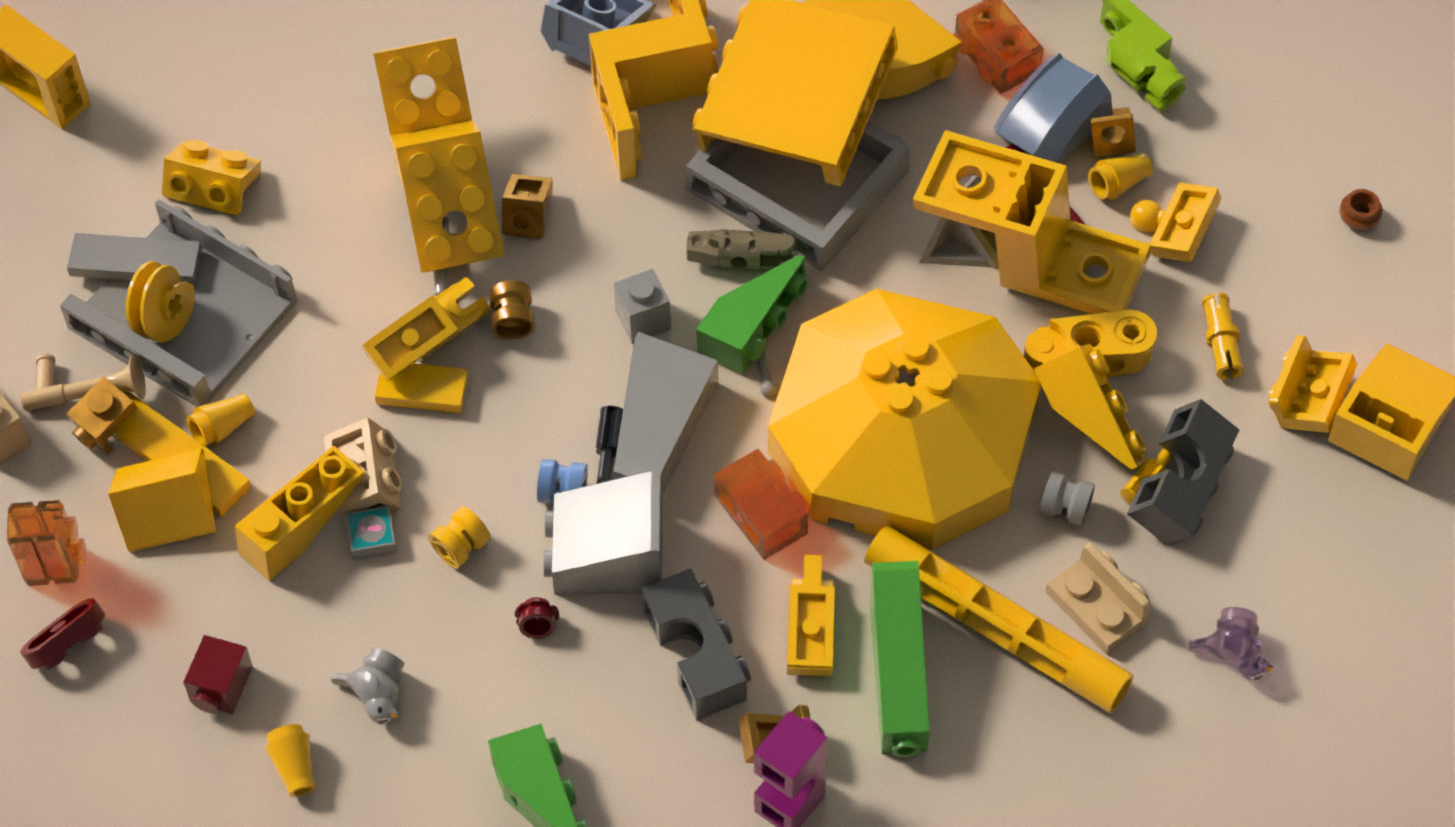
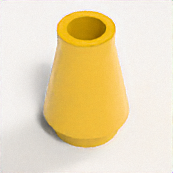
(1117, 175)
(219, 419)
(291, 755)

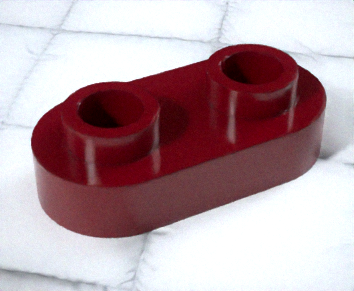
(75, 625)

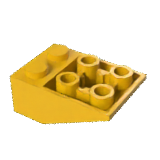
(1393, 411)

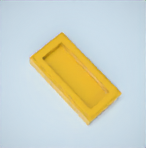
(425, 388)

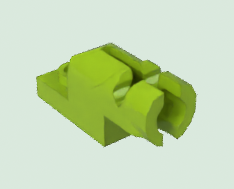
(1141, 53)

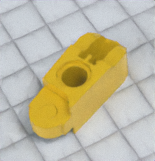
(1122, 337)

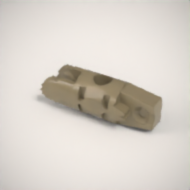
(740, 248)

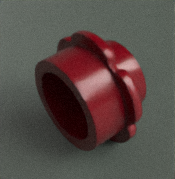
(536, 617)

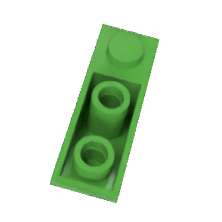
(745, 317)
(530, 777)

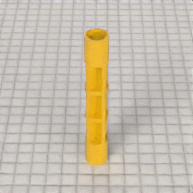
(1006, 622)

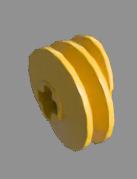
(158, 302)

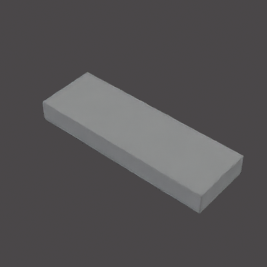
(122, 256)

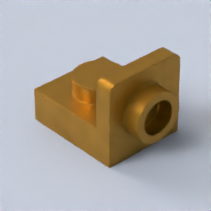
(525, 205)

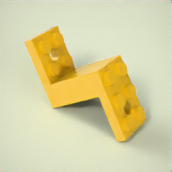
(649, 67)
(438, 154)
(1029, 212)

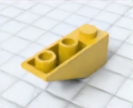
(1084, 397)
(296, 513)

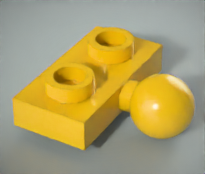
(1181, 225)

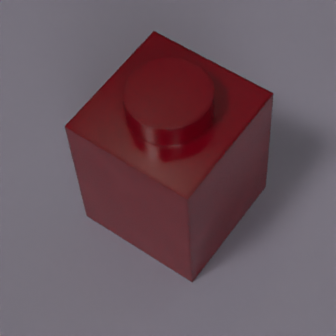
(217, 675)

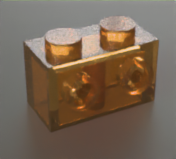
(998, 44)

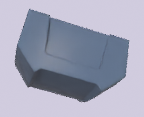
(569, 22)
(1054, 109)

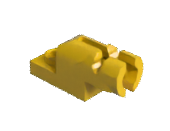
(424, 329)

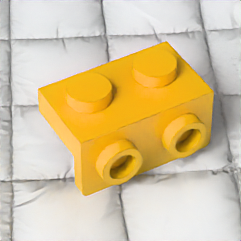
(208, 176)
(1311, 387)

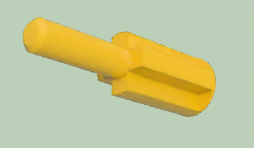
(1149, 468)

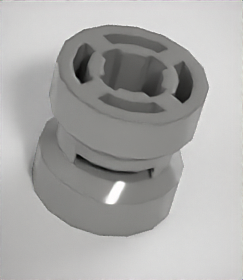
(1067, 499)

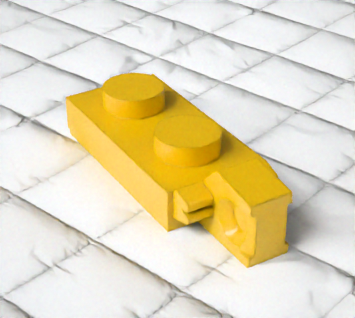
(811, 622)

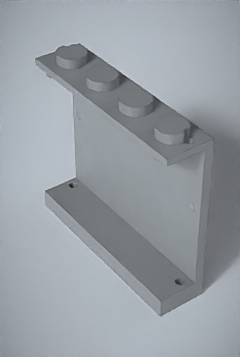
(232, 313)

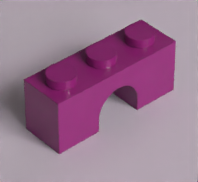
(793, 771)

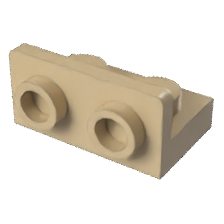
(373, 452)
(1100, 598)

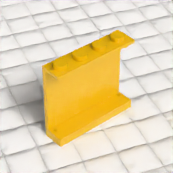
(798, 83)

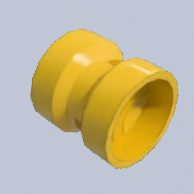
(459, 537)

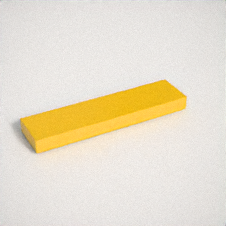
(156, 437)

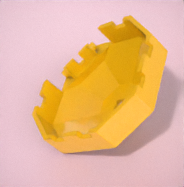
(897, 454)

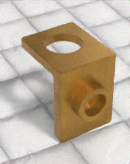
(1113, 133)

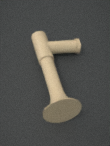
(48, 394)

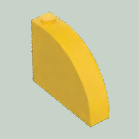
(924, 46)

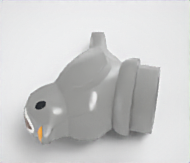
(375, 684)

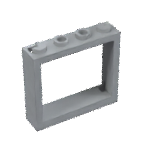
(764, 215)

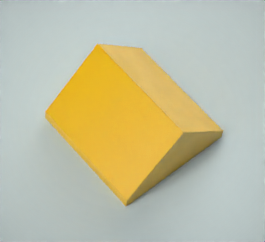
(163, 500)

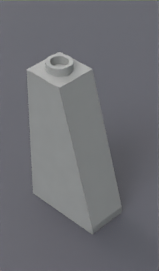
(662, 406)

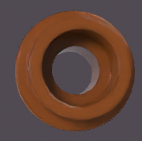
(1364, 201)

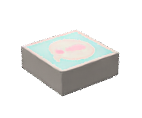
(370, 532)

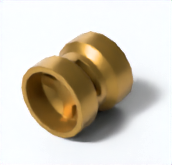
(511, 307)

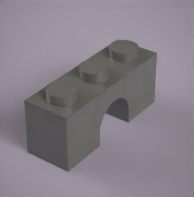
(1201, 445)
(682, 610)

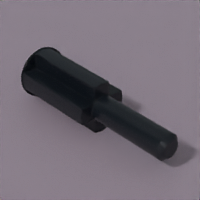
(607, 440)

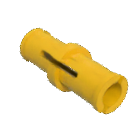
(1222, 336)

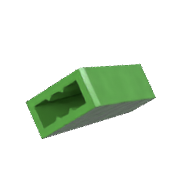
(899, 657)

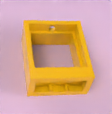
(40, 70)

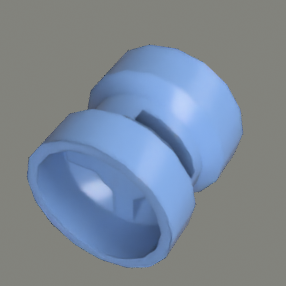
(559, 478)

